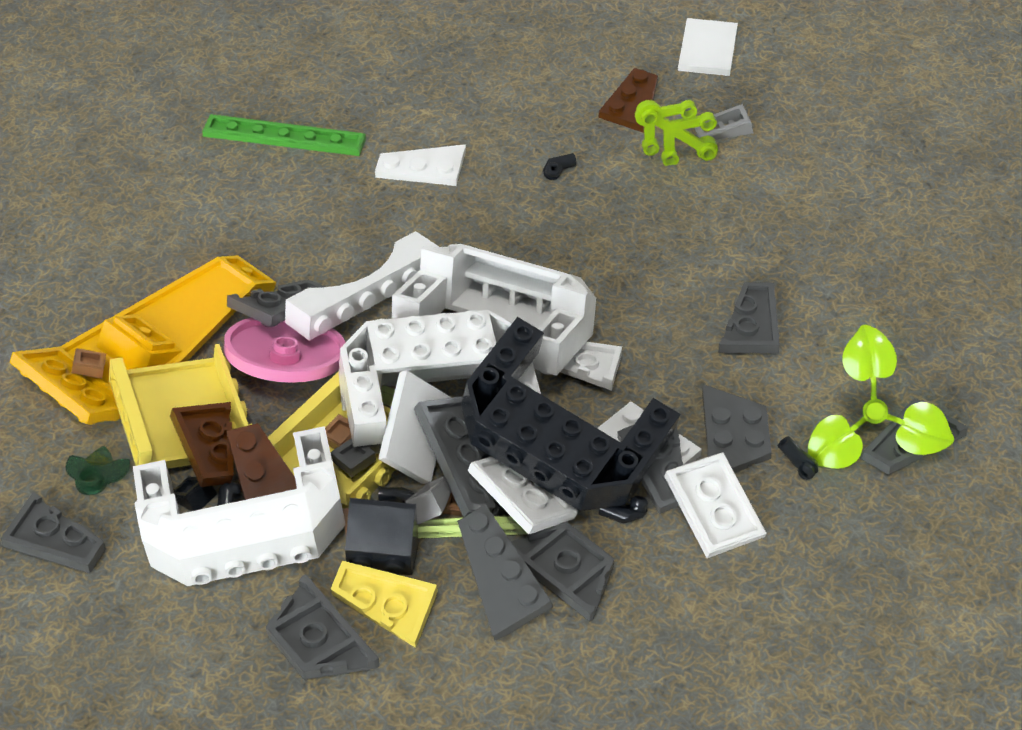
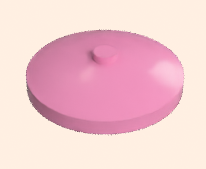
(281, 352)

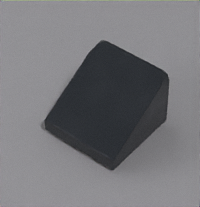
(192, 495)

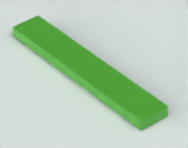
(284, 135)

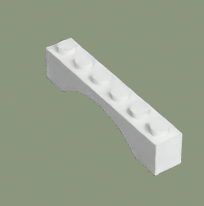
(321, 309)

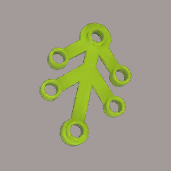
(650, 114)

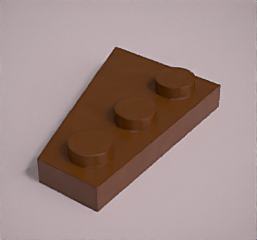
(623, 103)
(205, 441)
(258, 463)

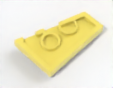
(386, 599)

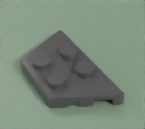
(735, 428)
(568, 566)
(318, 636)

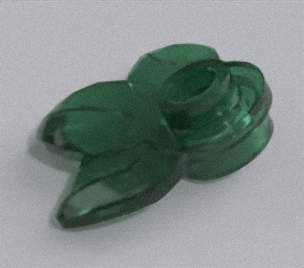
(96, 467)

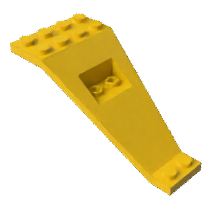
(152, 332)

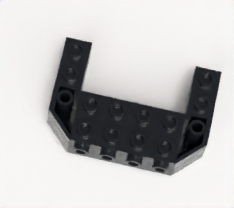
(551, 442)

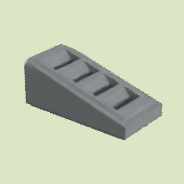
(738, 124)
(430, 499)

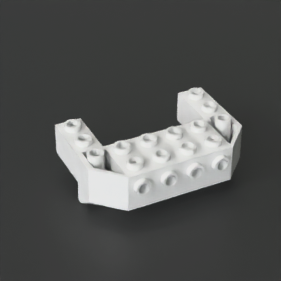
(477, 279)
(427, 346)
(244, 533)

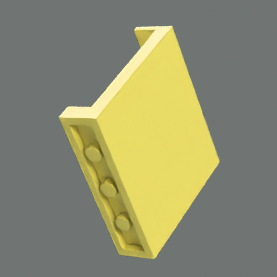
(150, 393)
(319, 412)

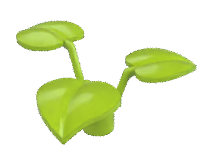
(921, 431)

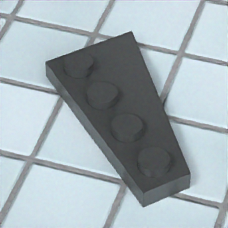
(503, 578)

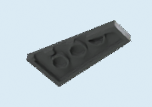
(450, 442)

